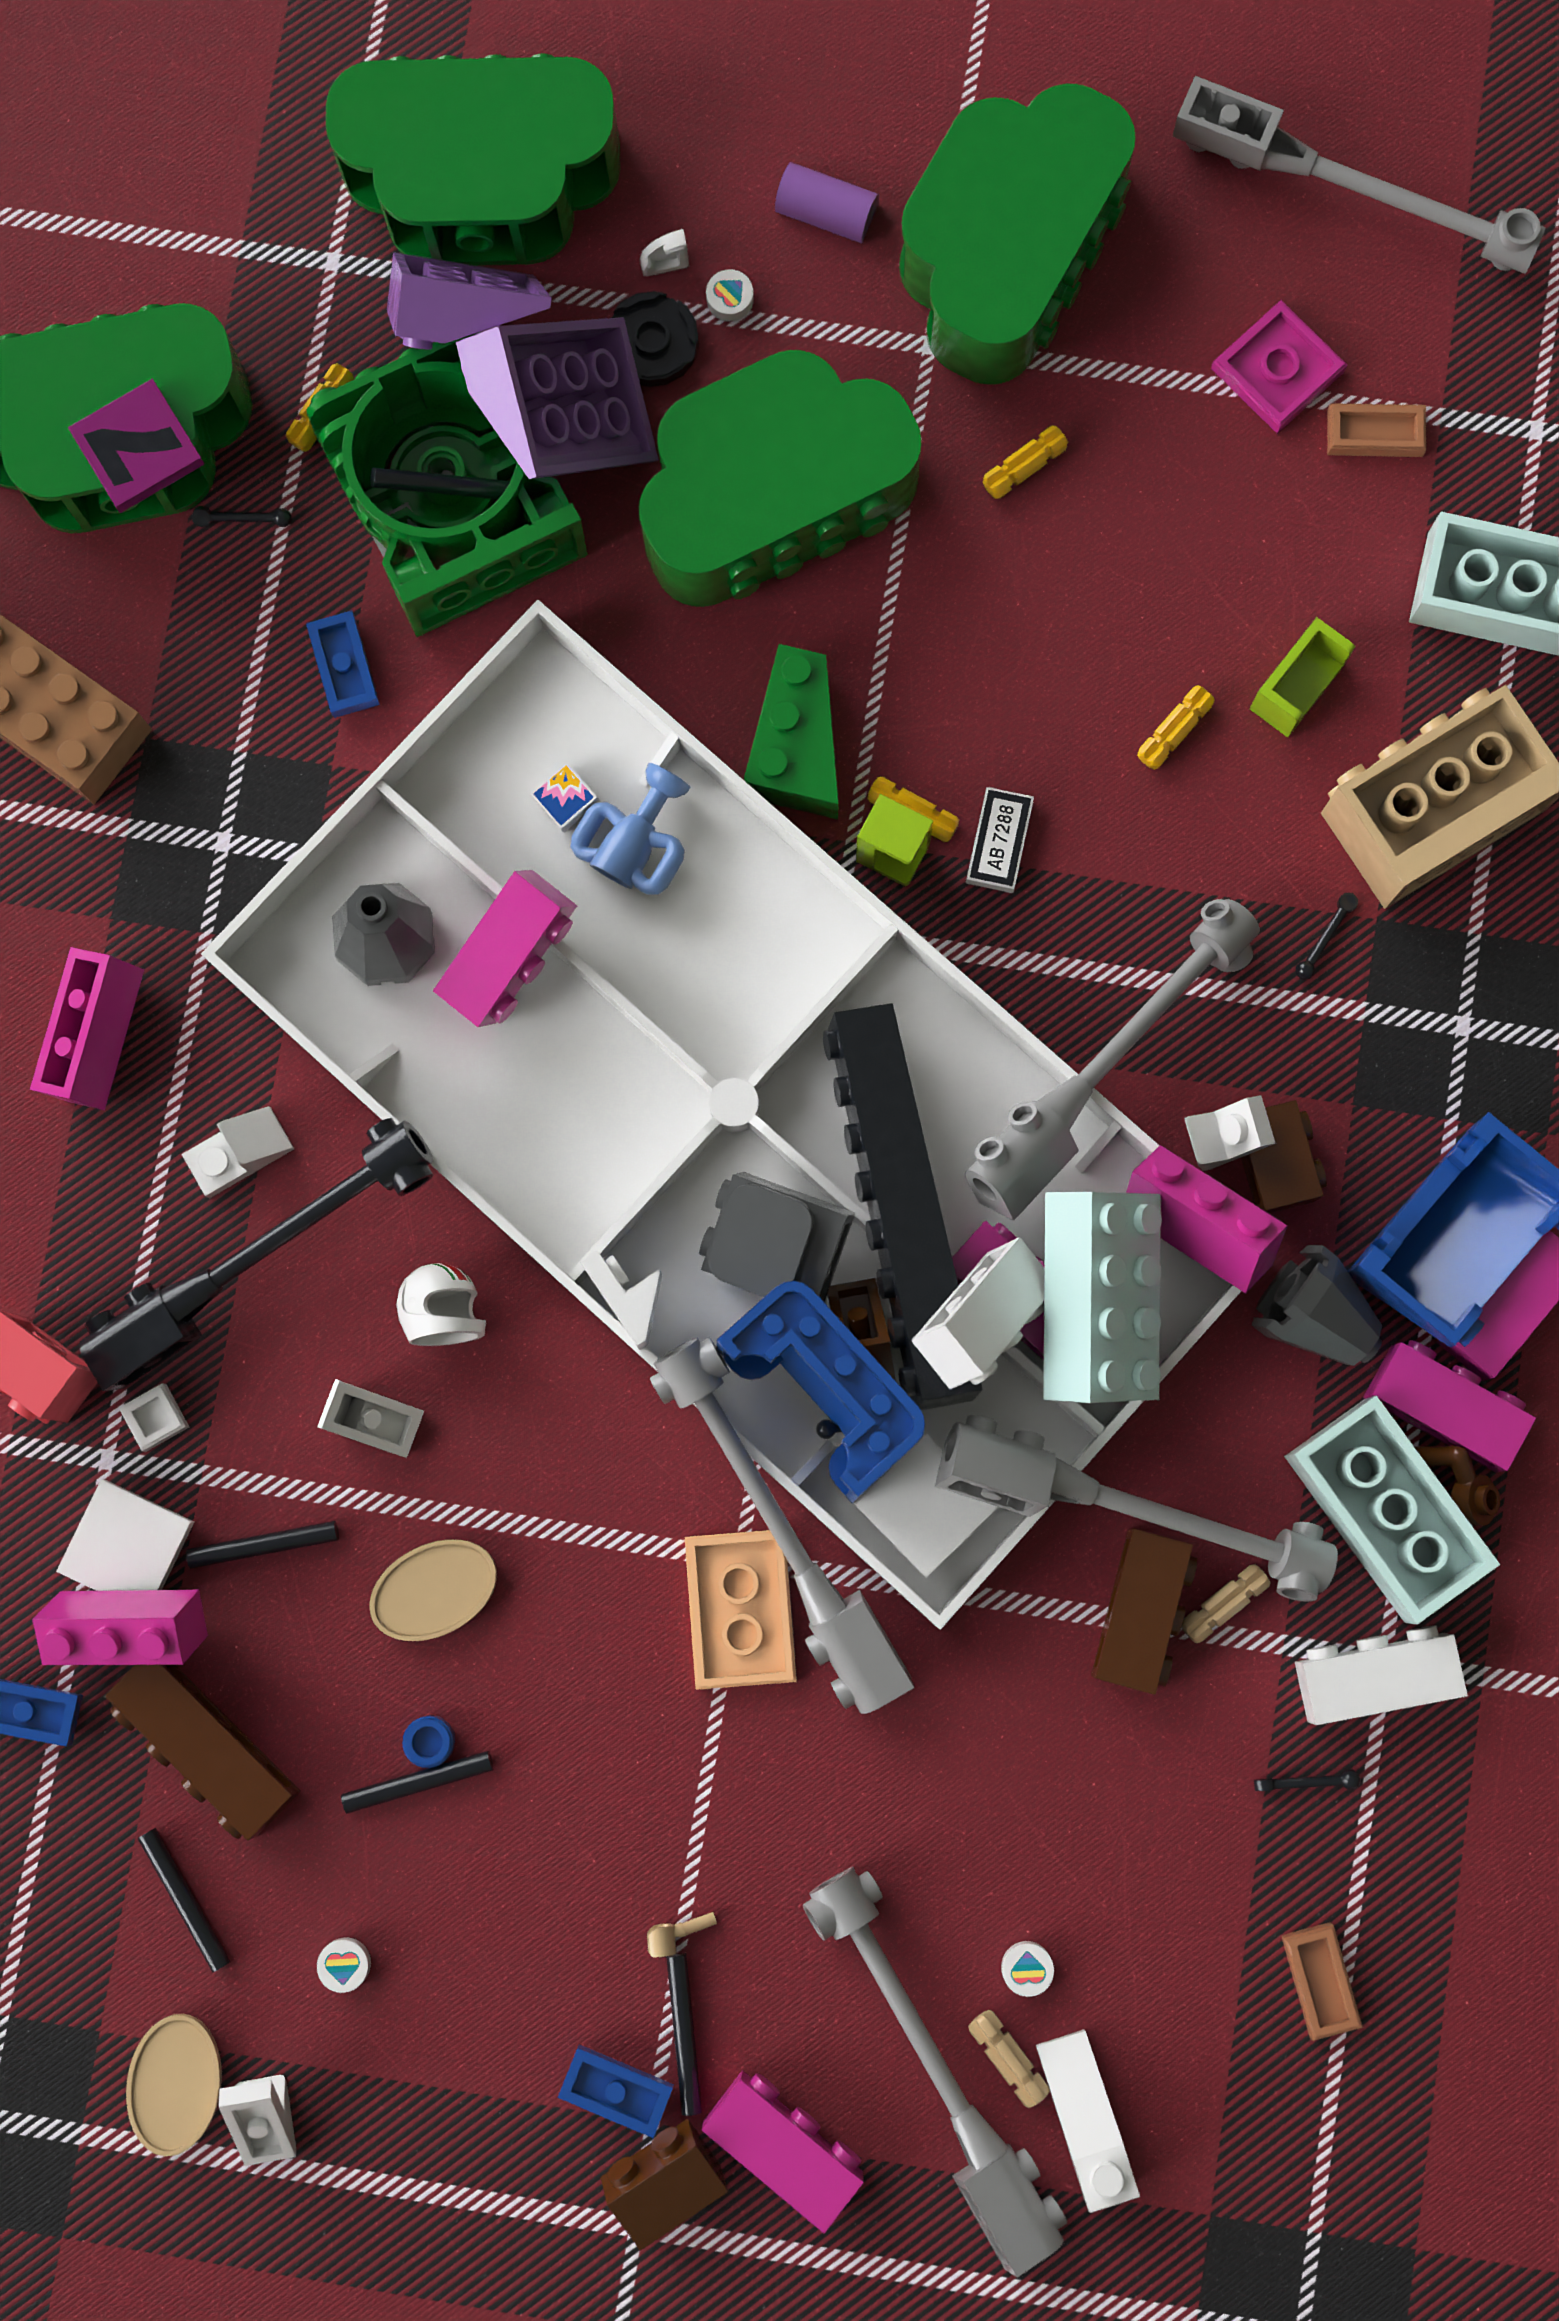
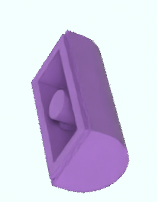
(826, 202)

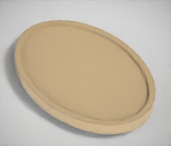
(433, 1590)
(173, 2084)

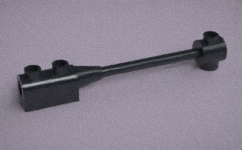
(161, 1319)

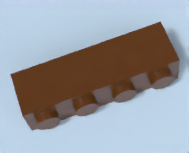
(203, 1746)

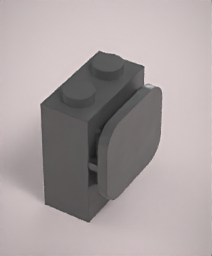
(773, 1237)

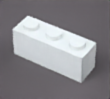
(984, 1315)
(1380, 1676)

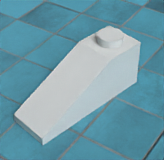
(1087, 2121)

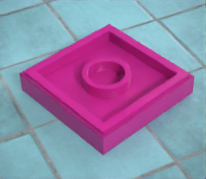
(1279, 366)

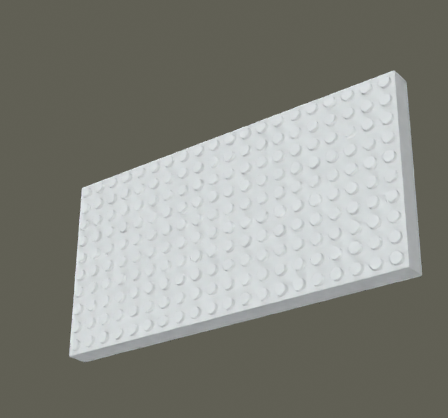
(672, 1046)

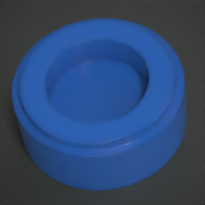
(428, 1741)

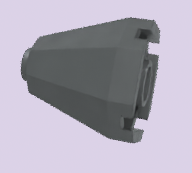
(383, 934)
(1319, 1310)

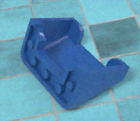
(1463, 1232)
(839, 1375)

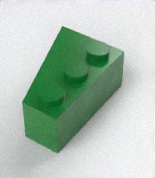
(794, 736)

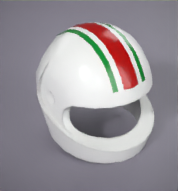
(437, 1306)

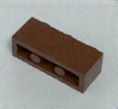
(1144, 1611)

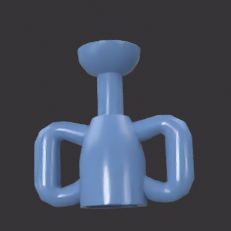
(633, 837)

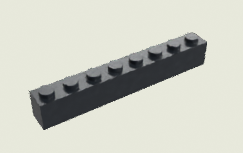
(897, 1188)

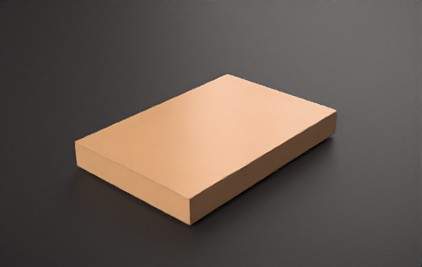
(739, 1610)

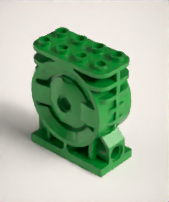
(464, 545)

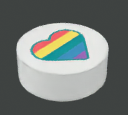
(729, 295)
(343, 1965)
(1027, 1968)

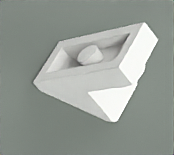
(1229, 1132)
(237, 1150)
(635, 1306)
(370, 1418)
(259, 2119)

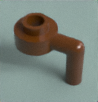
(1471, 1492)

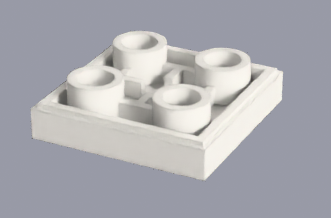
(916, 1515)
(124, 1542)

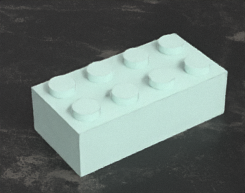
(1490, 583)
(1102, 1296)
(1392, 1510)

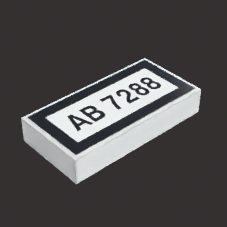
(999, 840)

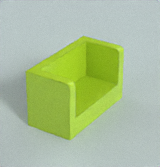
(1302, 677)
(893, 840)

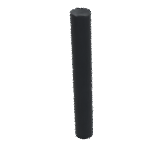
(437, 483)
(262, 1544)
(417, 1782)
(184, 1900)
(684, 2034)

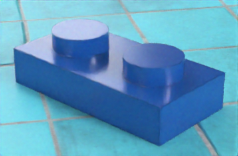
(343, 664)
(38, 1713)
(615, 2091)

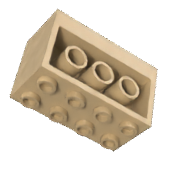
(1443, 794)

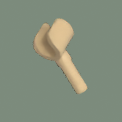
(662, 1937)

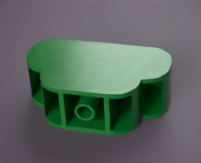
(476, 152)
(1012, 223)
(78, 368)
(773, 475)

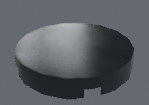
(660, 336)

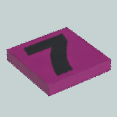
(136, 445)

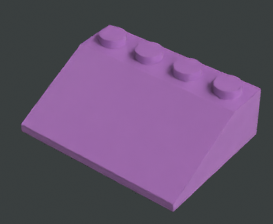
(452, 300)
(561, 394)

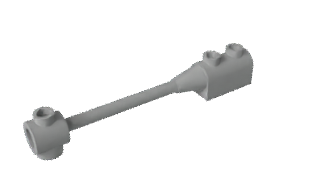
(1251, 137)
(1039, 1139)
(1025, 1477)
(842, 1628)
(998, 2193)

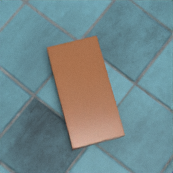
(1376, 430)
(1321, 1981)

